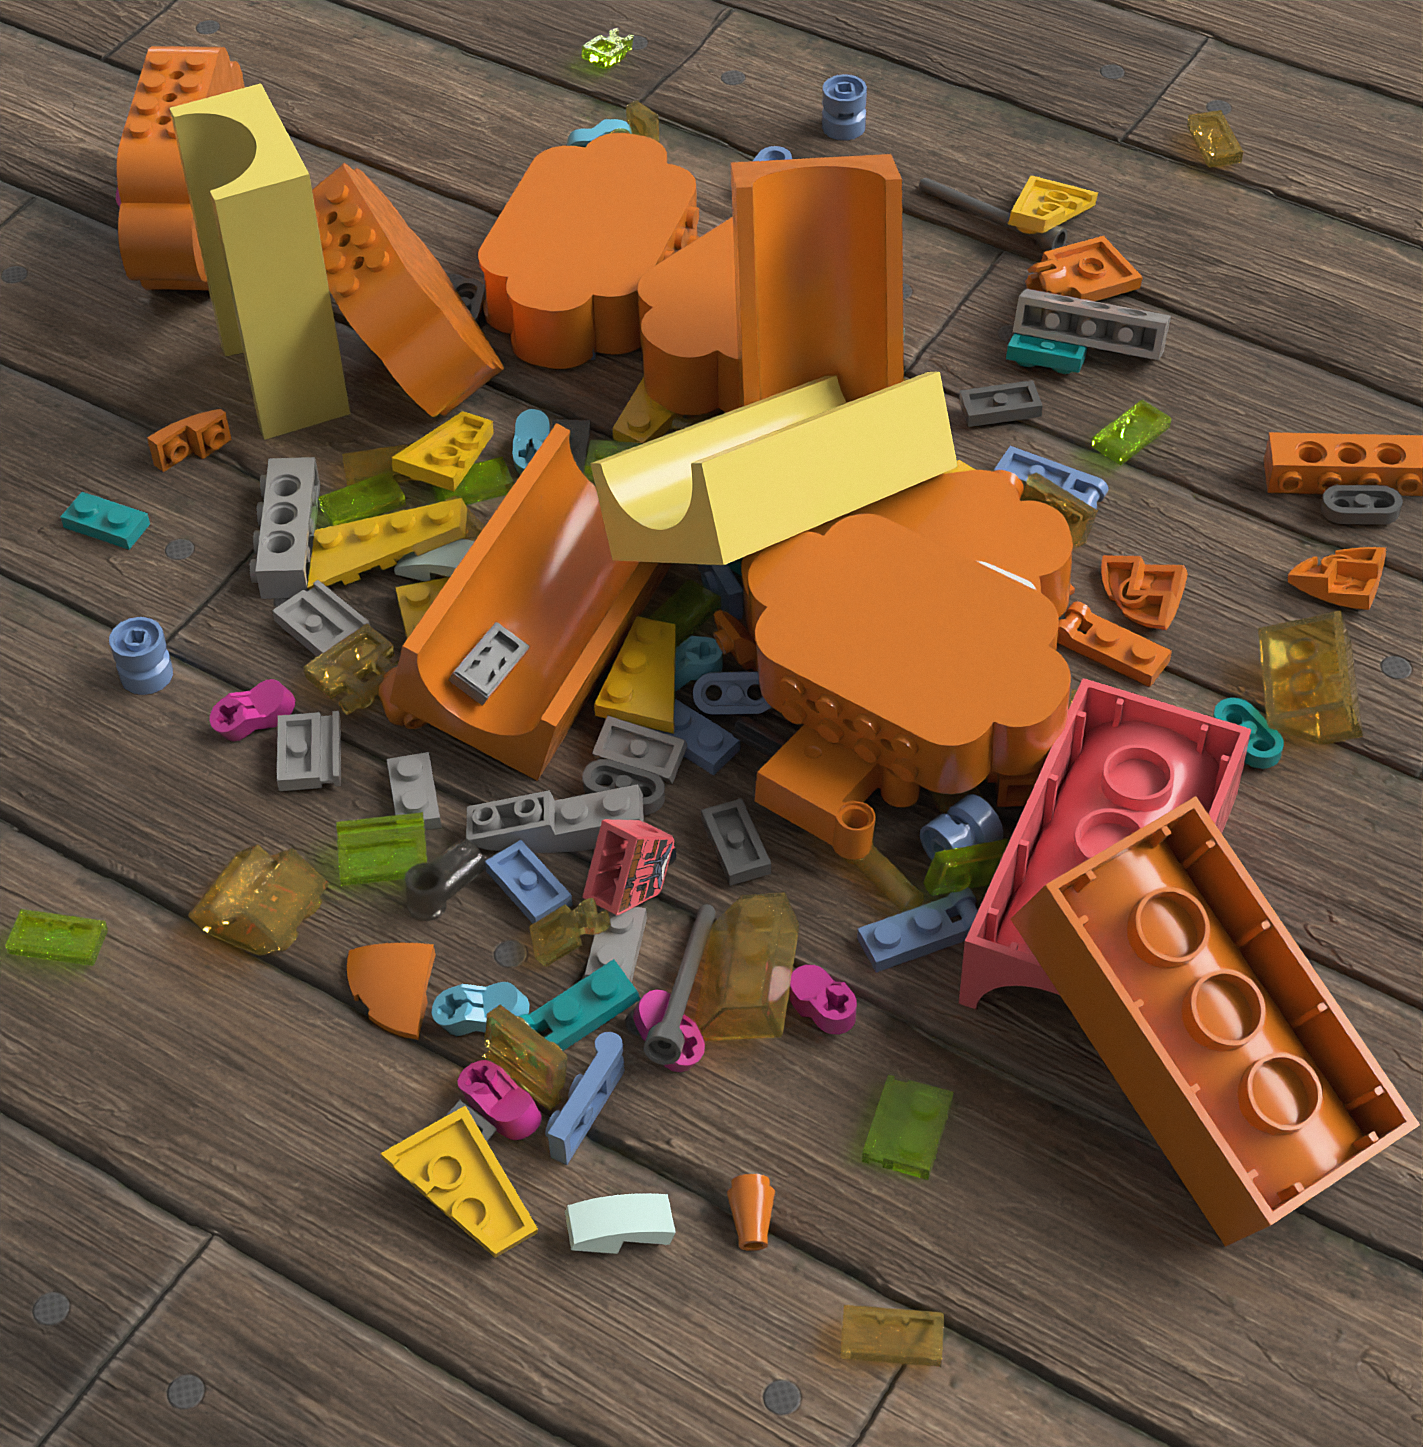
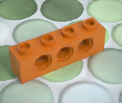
(1321, 460)

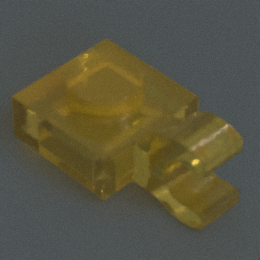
(561, 930)

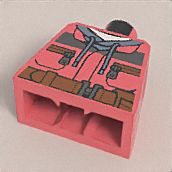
(628, 864)

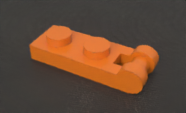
(1112, 645)

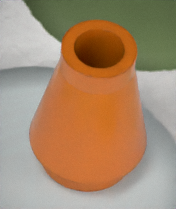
(751, 1208)

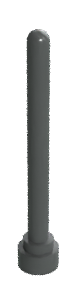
(1048, 241)
(666, 1039)

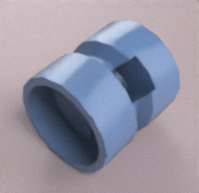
(844, 107)
(141, 655)
(965, 824)

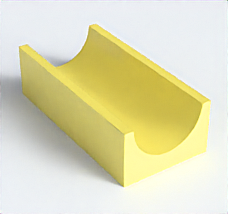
(262, 256)
(771, 470)

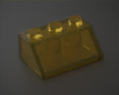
(1311, 679)
(748, 969)

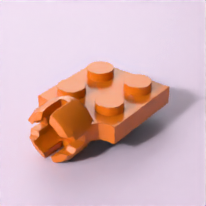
(1084, 271)

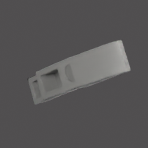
(549, 823)

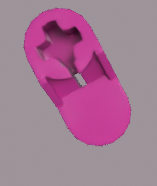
(250, 710)
(824, 1000)
(650, 1012)
(513, 1114)

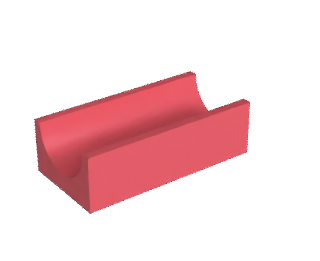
(1103, 779)

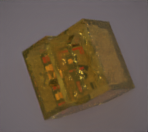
(260, 900)

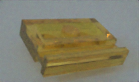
(525, 1056)

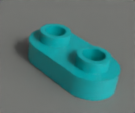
(1264, 743)

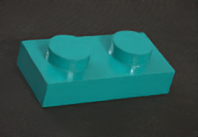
(1034, 351)
(105, 520)

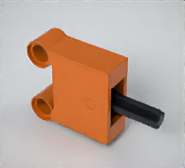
(822, 786)

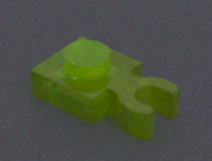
(606, 51)

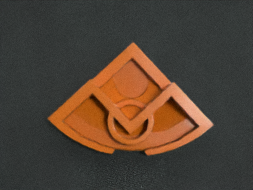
(1344, 578)
(1142, 590)
(392, 984)

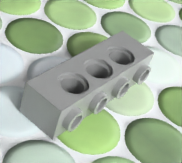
(1091, 324)
(286, 527)

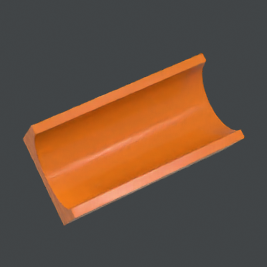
(818, 274)
(551, 583)
(1212, 1021)

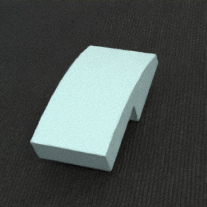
(438, 561)
(610, 1220)

